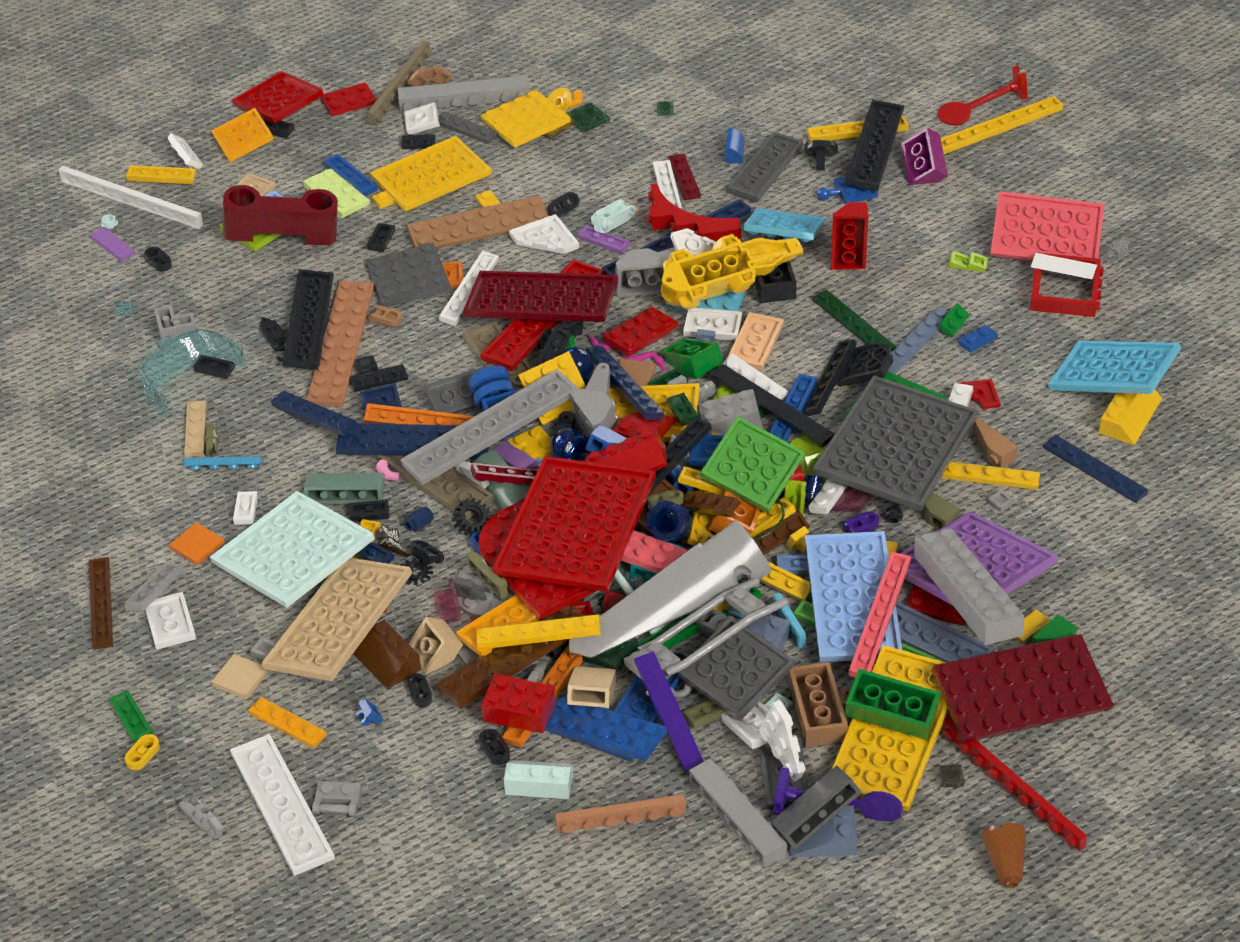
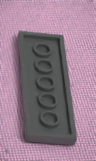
(765, 166)

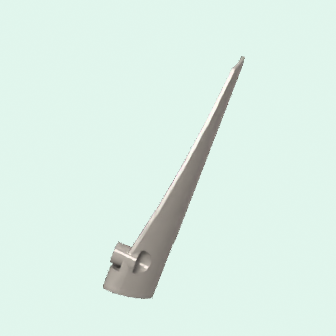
(679, 589)

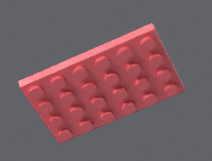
(1045, 225)

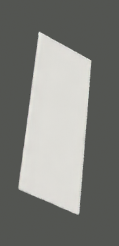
(1063, 265)

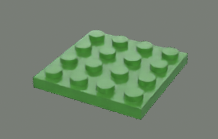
(752, 464)

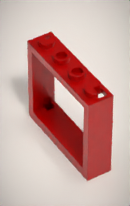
(1067, 305)

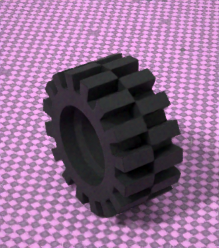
(477, 508)

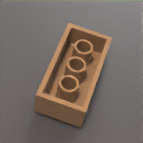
(817, 704)

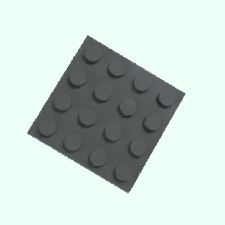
(408, 275)
(738, 670)

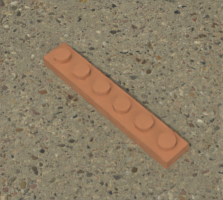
(620, 813)

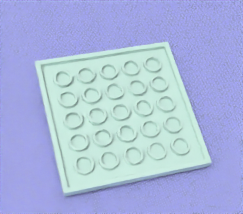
(292, 548)

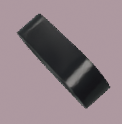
(415, 691)

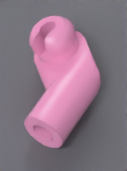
(382, 467)

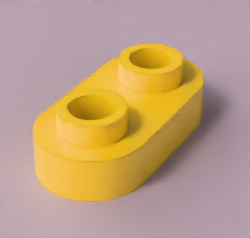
(141, 753)

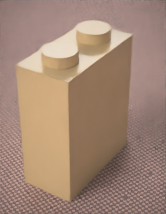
(591, 686)

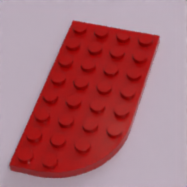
(538, 596)

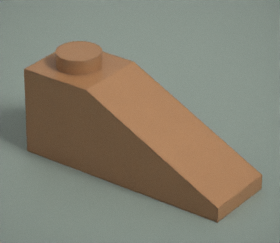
(996, 447)

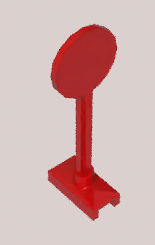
(958, 112)

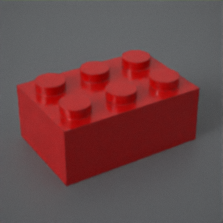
(518, 703)

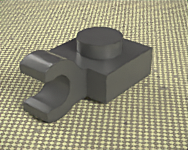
(468, 589)

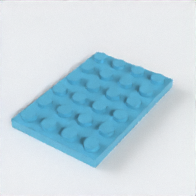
(1114, 367)

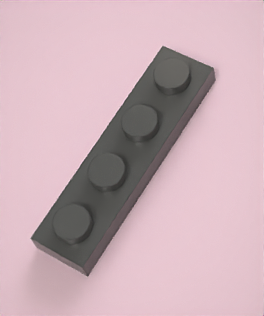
(467, 128)

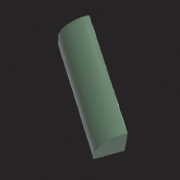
(344, 487)
(504, 493)

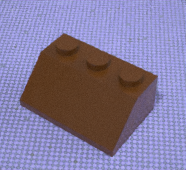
(387, 655)

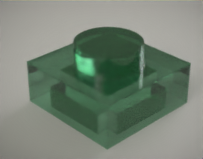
(665, 108)

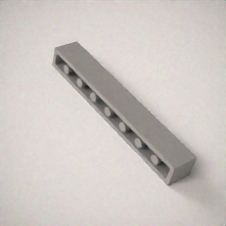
(464, 93)

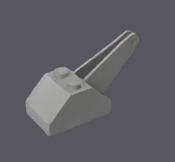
(641, 271)
(593, 404)

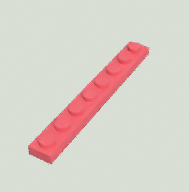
(880, 613)

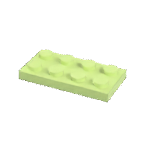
(348, 197)

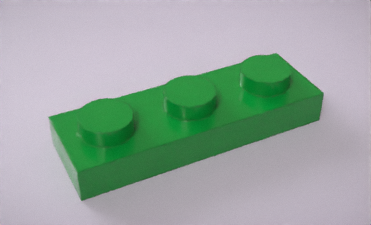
(130, 715)

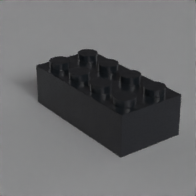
(778, 284)

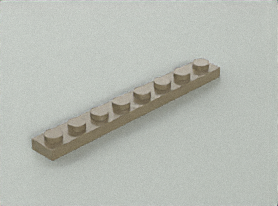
(391, 92)

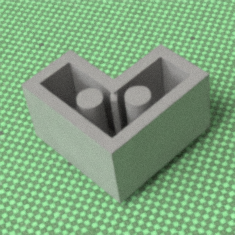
(173, 325)

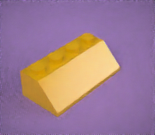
(1128, 415)

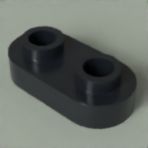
(562, 204)
(158, 259)
(496, 747)

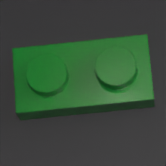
(953, 320)

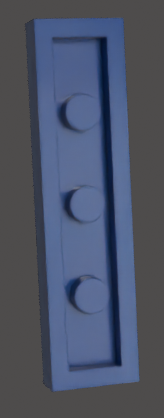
(350, 174)

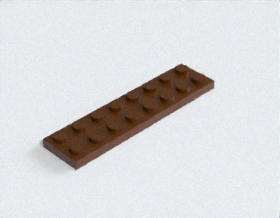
(474, 678)

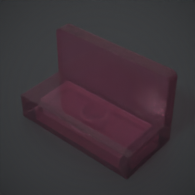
(448, 604)

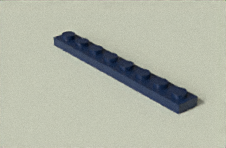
(626, 384)

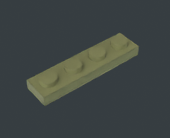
(704, 713)

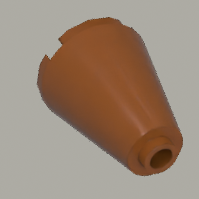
(1006, 851)

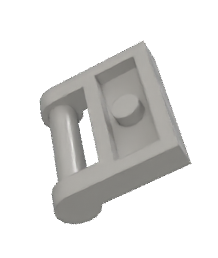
(336, 793)

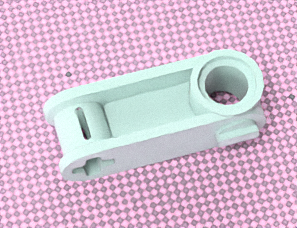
(612, 216)

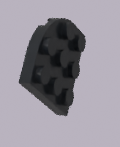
(865, 362)

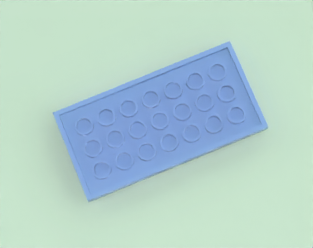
(843, 584)

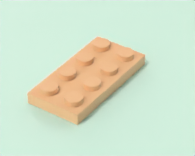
(757, 339)

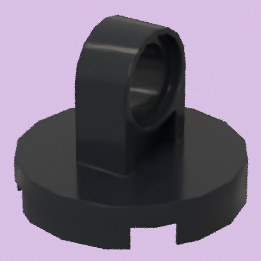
(821, 149)

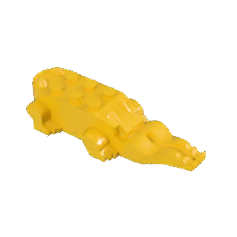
(723, 269)

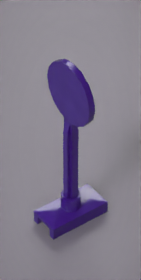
(873, 805)

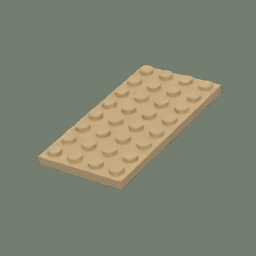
(337, 619)

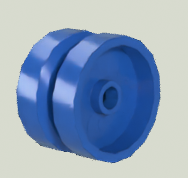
(489, 382)

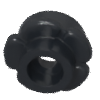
(893, 514)

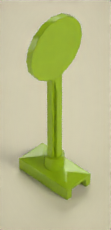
(796, 490)

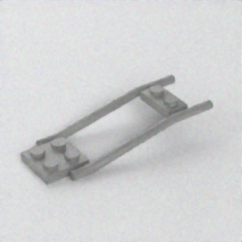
(737, 597)

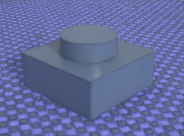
(705, 335)

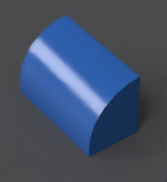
(734, 146)

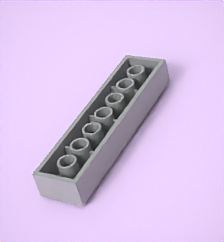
(969, 586)

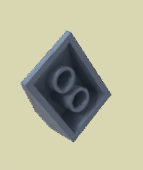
(772, 629)
(835, 838)

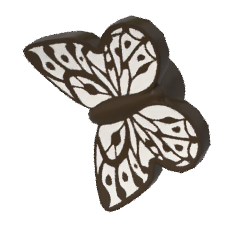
(391, 540)

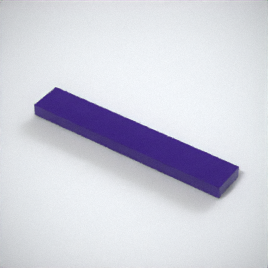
(668, 711)

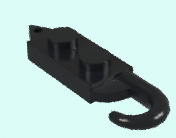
(274, 335)

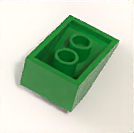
(693, 356)

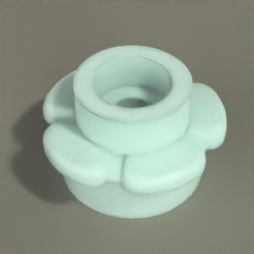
(109, 221)

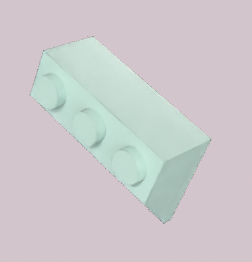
(538, 779)

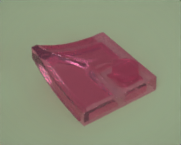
(852, 500)

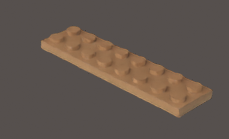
(477, 223)

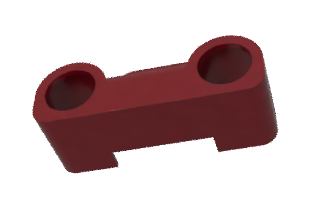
(250, 213)

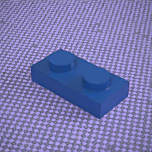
(977, 338)

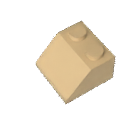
(435, 644)

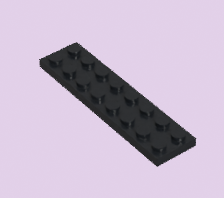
(874, 145)
(308, 319)

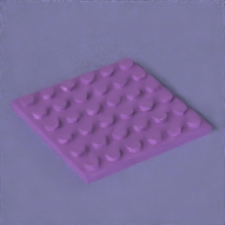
(1002, 553)

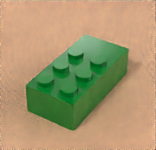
(892, 704)

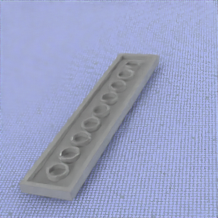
(488, 427)

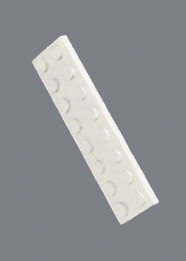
(282, 805)

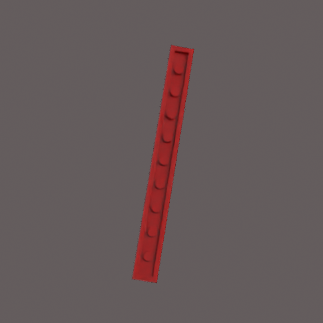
(1014, 784)

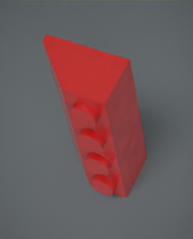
(849, 237)
(638, 452)

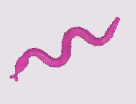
(657, 359)

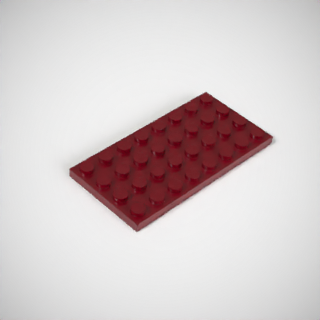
(541, 296)
(1021, 688)

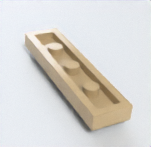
(195, 428)

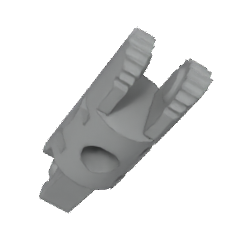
(202, 817)

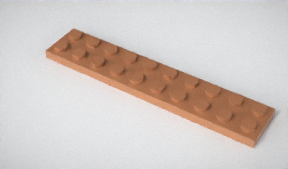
(341, 343)

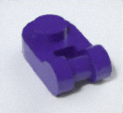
(867, 522)

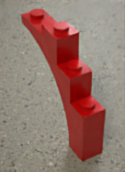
(666, 215)

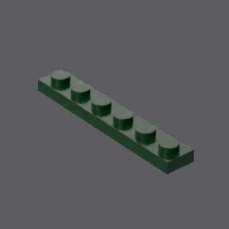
(850, 319)

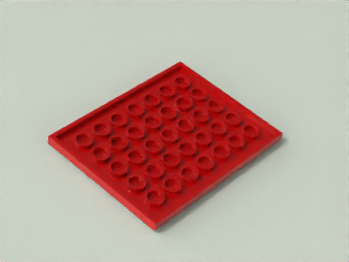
(575, 523)

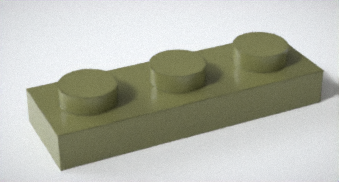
(485, 573)

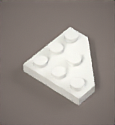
(546, 235)
(691, 242)
(778, 733)

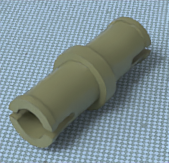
(211, 440)

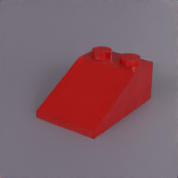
(636, 424)

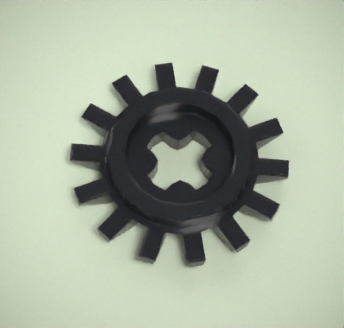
(420, 566)

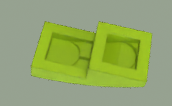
(973, 262)

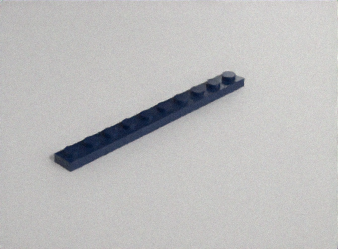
(734, 210)

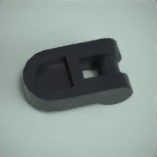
(426, 552)

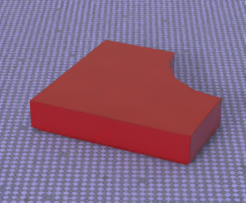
(984, 393)

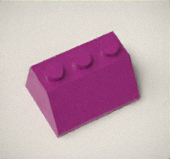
(924, 158)

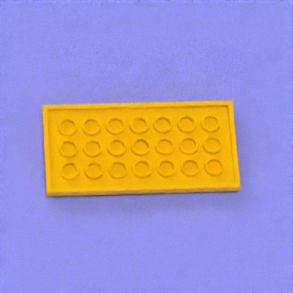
(887, 758)

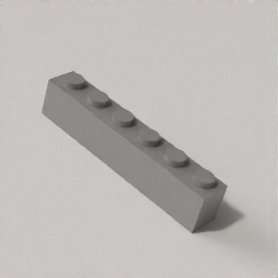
(738, 812)

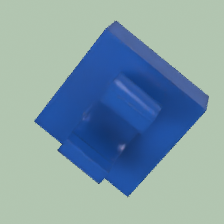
(369, 712)

